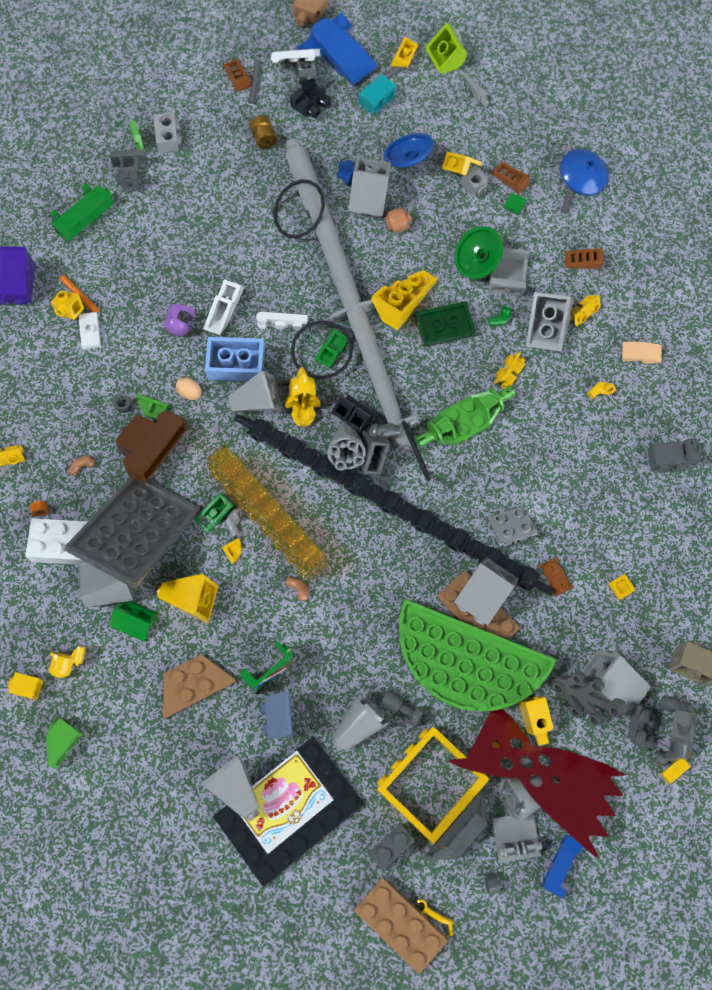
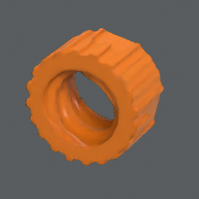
(39, 508)

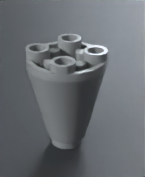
(346, 448)

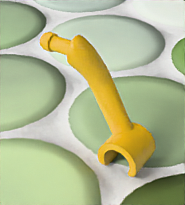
(438, 917)

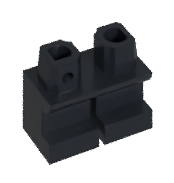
(308, 98)
(353, 412)

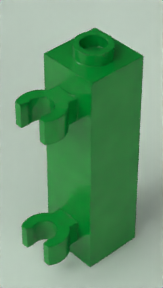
(82, 213)

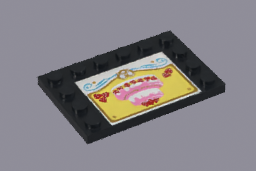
(298, 808)

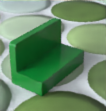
(132, 619)

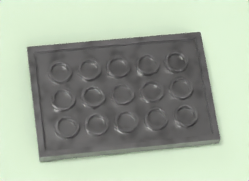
(133, 531)

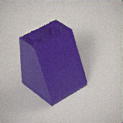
(16, 275)

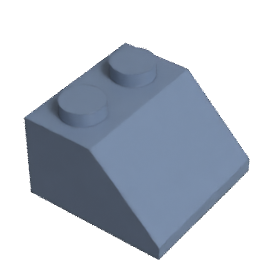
(278, 716)

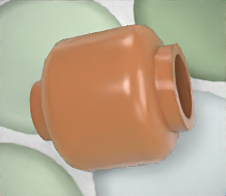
(398, 220)

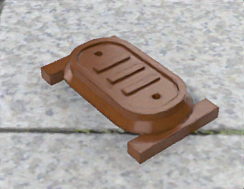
(556, 576)

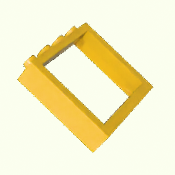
(459, 806)

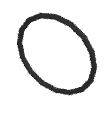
(279, 198)
(325, 323)
(416, 450)

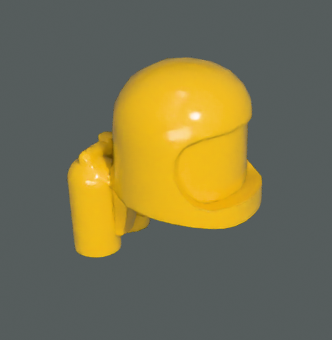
(62, 663)

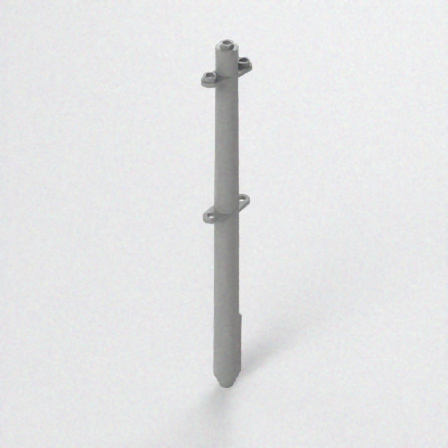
(354, 308)

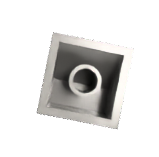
(369, 187)
(100, 588)
(486, 591)
(619, 679)

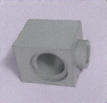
(474, 181)

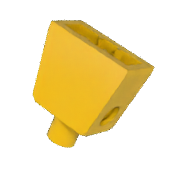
(533, 710)

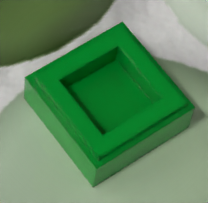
(515, 203)

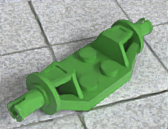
(465, 418)

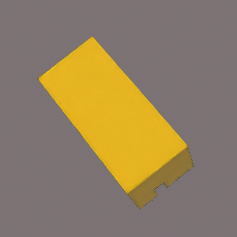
(675, 770)

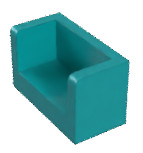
(377, 94)

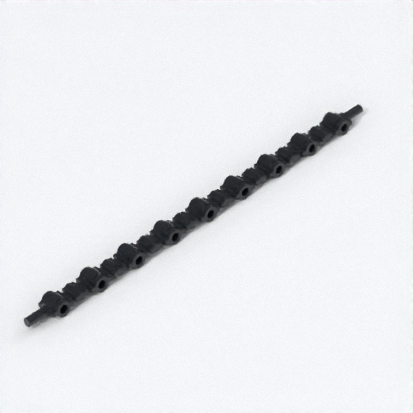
(390, 502)

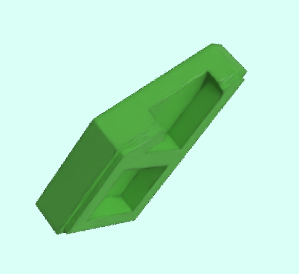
(137, 139)
(151, 407)

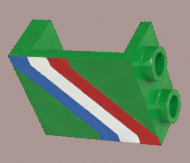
(258, 685)

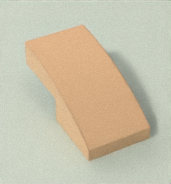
(642, 351)

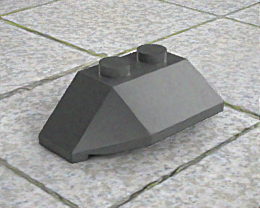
(461, 833)

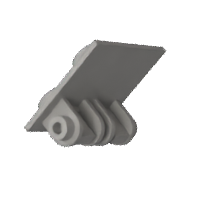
(512, 526)
(516, 839)

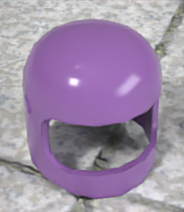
(174, 325)

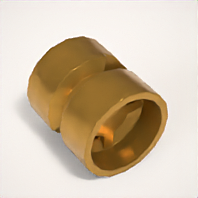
(263, 132)

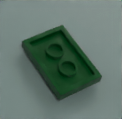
(445, 324)

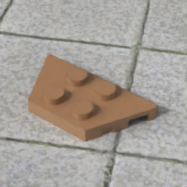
(192, 683)

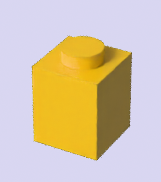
(25, 686)

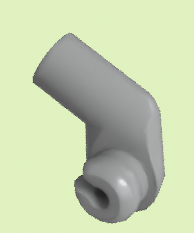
(232, 522)

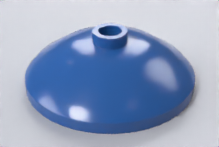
(409, 150)
(584, 172)

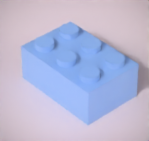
(234, 358)

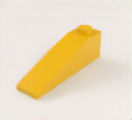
(401, 299)

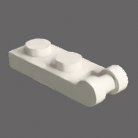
(294, 55)
(281, 320)

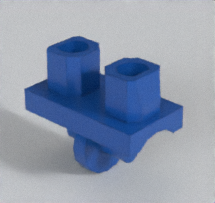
(346, 171)

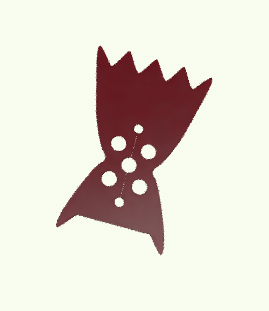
(571, 802)

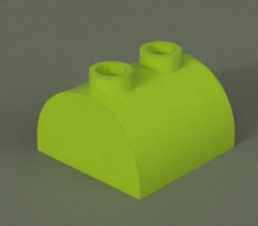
(446, 50)

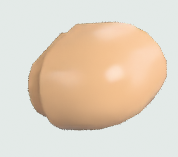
(188, 388)

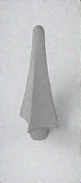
(479, 93)

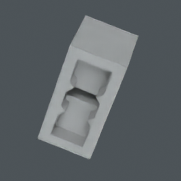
(166, 132)

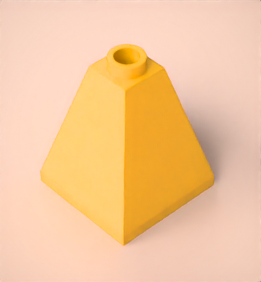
(191, 595)

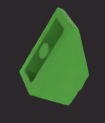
(60, 741)

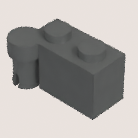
(673, 455)

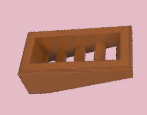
(239, 83)
(516, 185)
(591, 264)

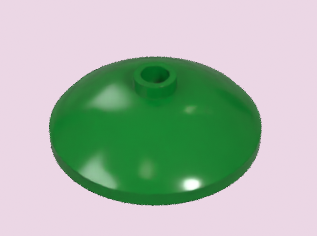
(473, 247)

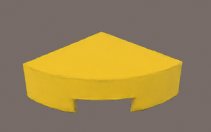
(233, 550)

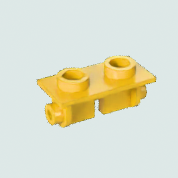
(589, 305)
(513, 364)
(11, 455)

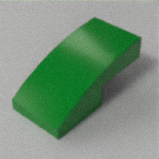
(332, 348)

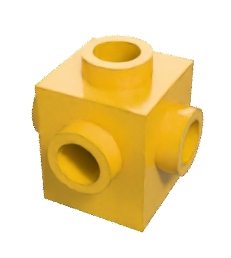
(67, 305)

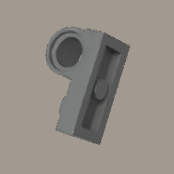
(306, 71)

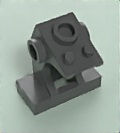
(128, 169)

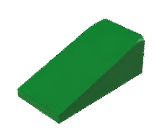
(215, 511)

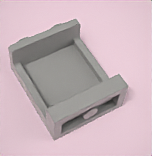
(510, 273)

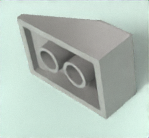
(549, 321)

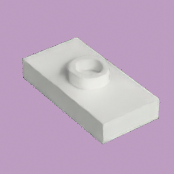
(89, 330)

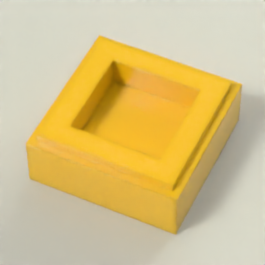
(621, 586)

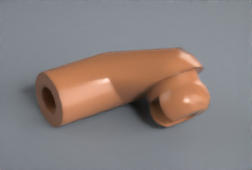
(80, 462)
(300, 586)

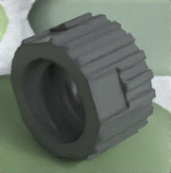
(123, 398)
(492, 883)

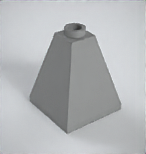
(256, 395)
(234, 788)

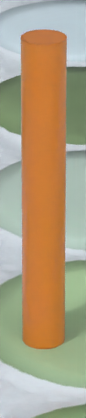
(74, 289)

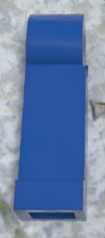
(560, 866)

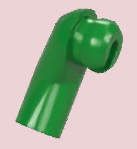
(502, 318)

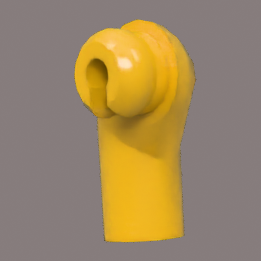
(601, 388)

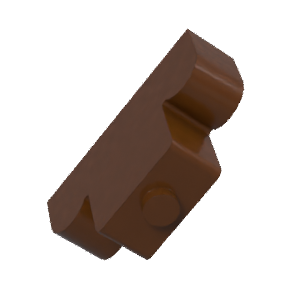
(149, 443)

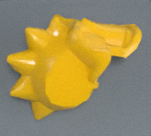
(302, 398)

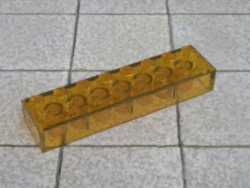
(267, 513)

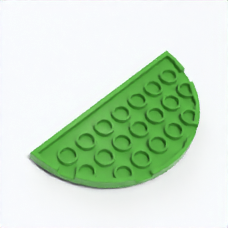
(467, 663)

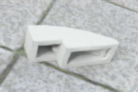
(223, 307)

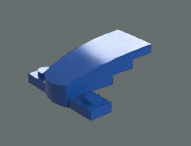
(339, 49)

